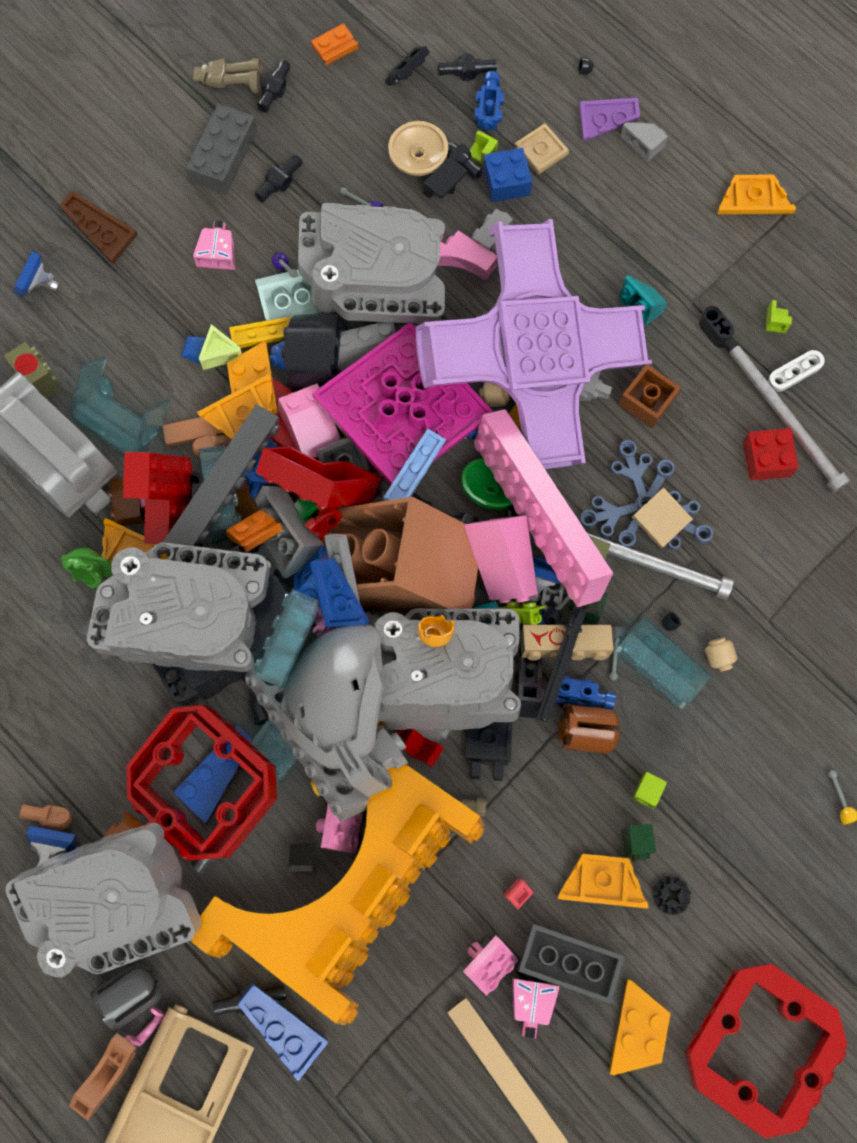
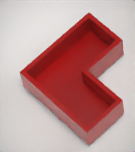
(322, 483)
(163, 484)

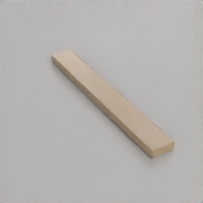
(505, 1074)

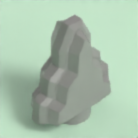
(388, 750)

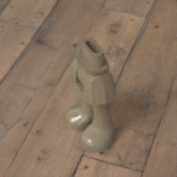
(216, 74)

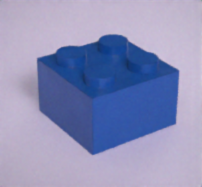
(507, 174)

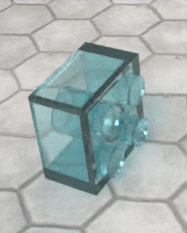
(277, 750)

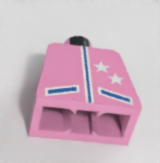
(215, 248)
(533, 1004)

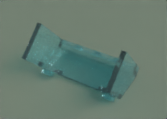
(109, 419)

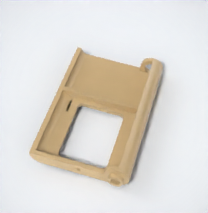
(157, 1118)

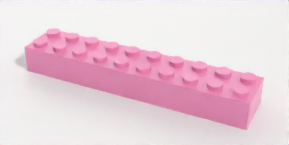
(548, 514)

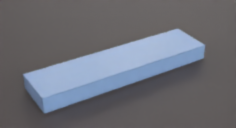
(415, 466)

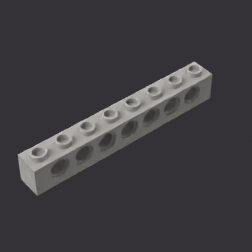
(342, 805)

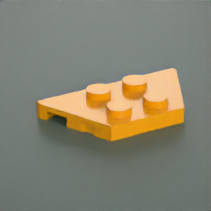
(755, 196)
(249, 368)
(233, 410)
(119, 537)
(603, 882)
(639, 1031)

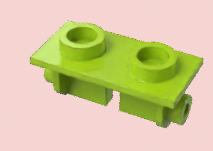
(527, 611)

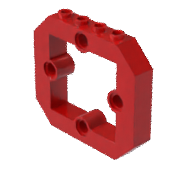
(247, 810)
(821, 1063)

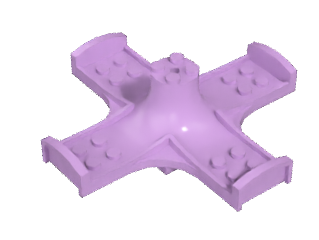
(534, 343)

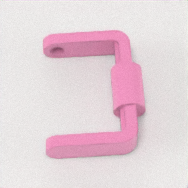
(149, 1029)

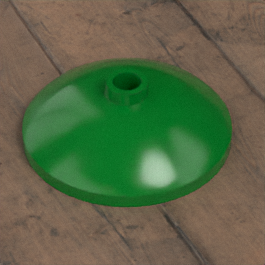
(482, 487)

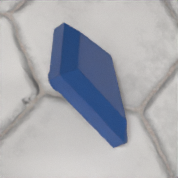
(193, 348)

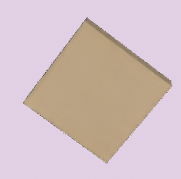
(542, 148)
(662, 518)

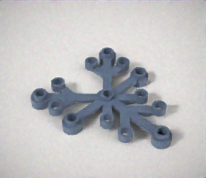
(635, 473)

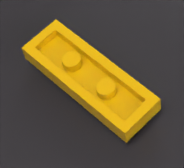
(255, 333)

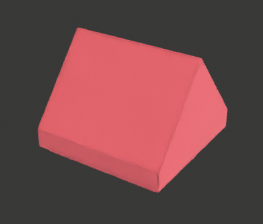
(518, 893)

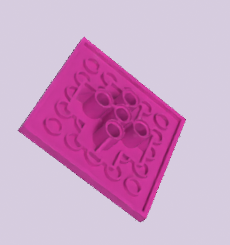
(360, 397)

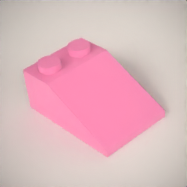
(307, 421)

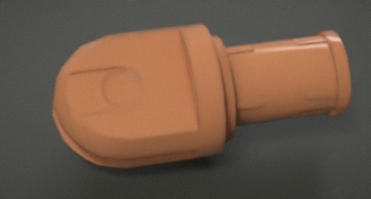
(209, 441)
(49, 817)

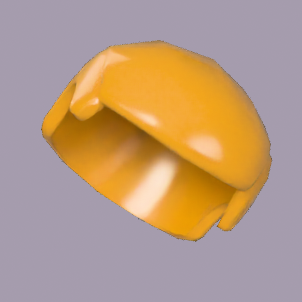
(435, 631)

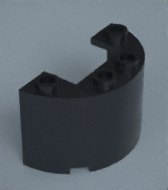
(312, 349)

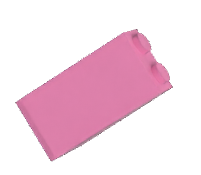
(504, 557)

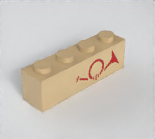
(545, 642)

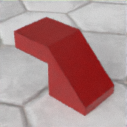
(420, 747)

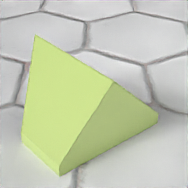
(217, 349)

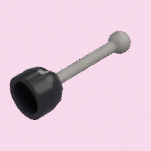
(555, 612)

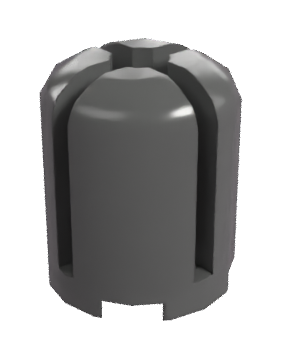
(127, 994)

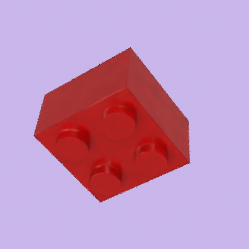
(770, 454)

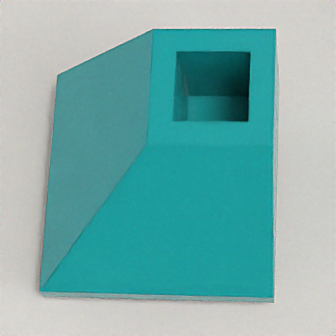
(638, 294)

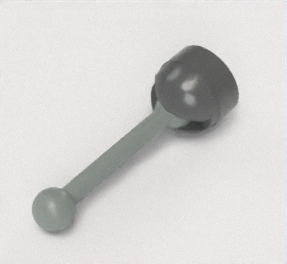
(618, 636)

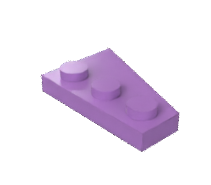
(606, 115)

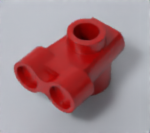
(324, 521)

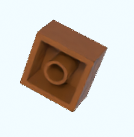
(649, 396)

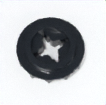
(660, 895)

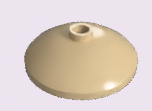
(418, 139)

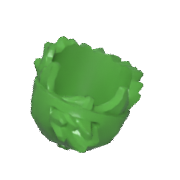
(87, 566)

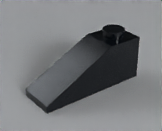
(529, 686)

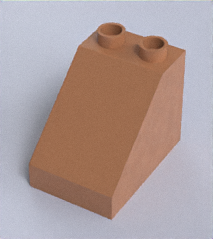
(408, 556)

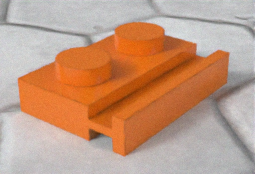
(334, 44)
(253, 530)

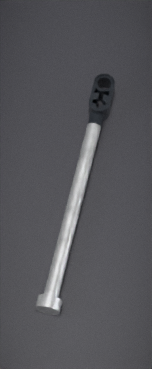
(720, 334)
(721, 587)

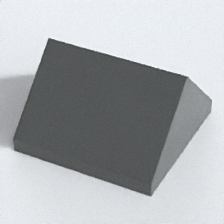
(342, 451)

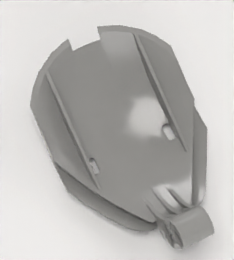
(328, 714)

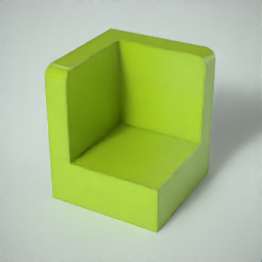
(483, 145)
(777, 319)
(649, 790)

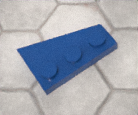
(335, 595)

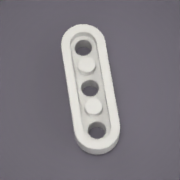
(801, 366)

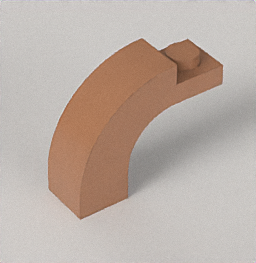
(104, 1077)

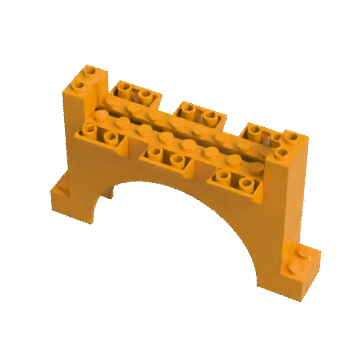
(327, 939)

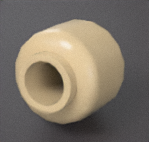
(494, 395)
(721, 654)

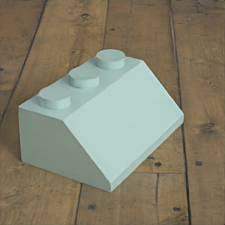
(285, 296)

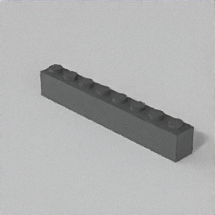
(224, 479)

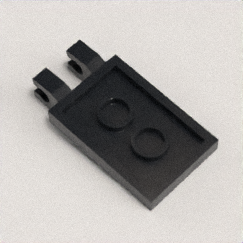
(489, 746)

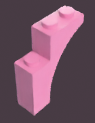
(468, 255)

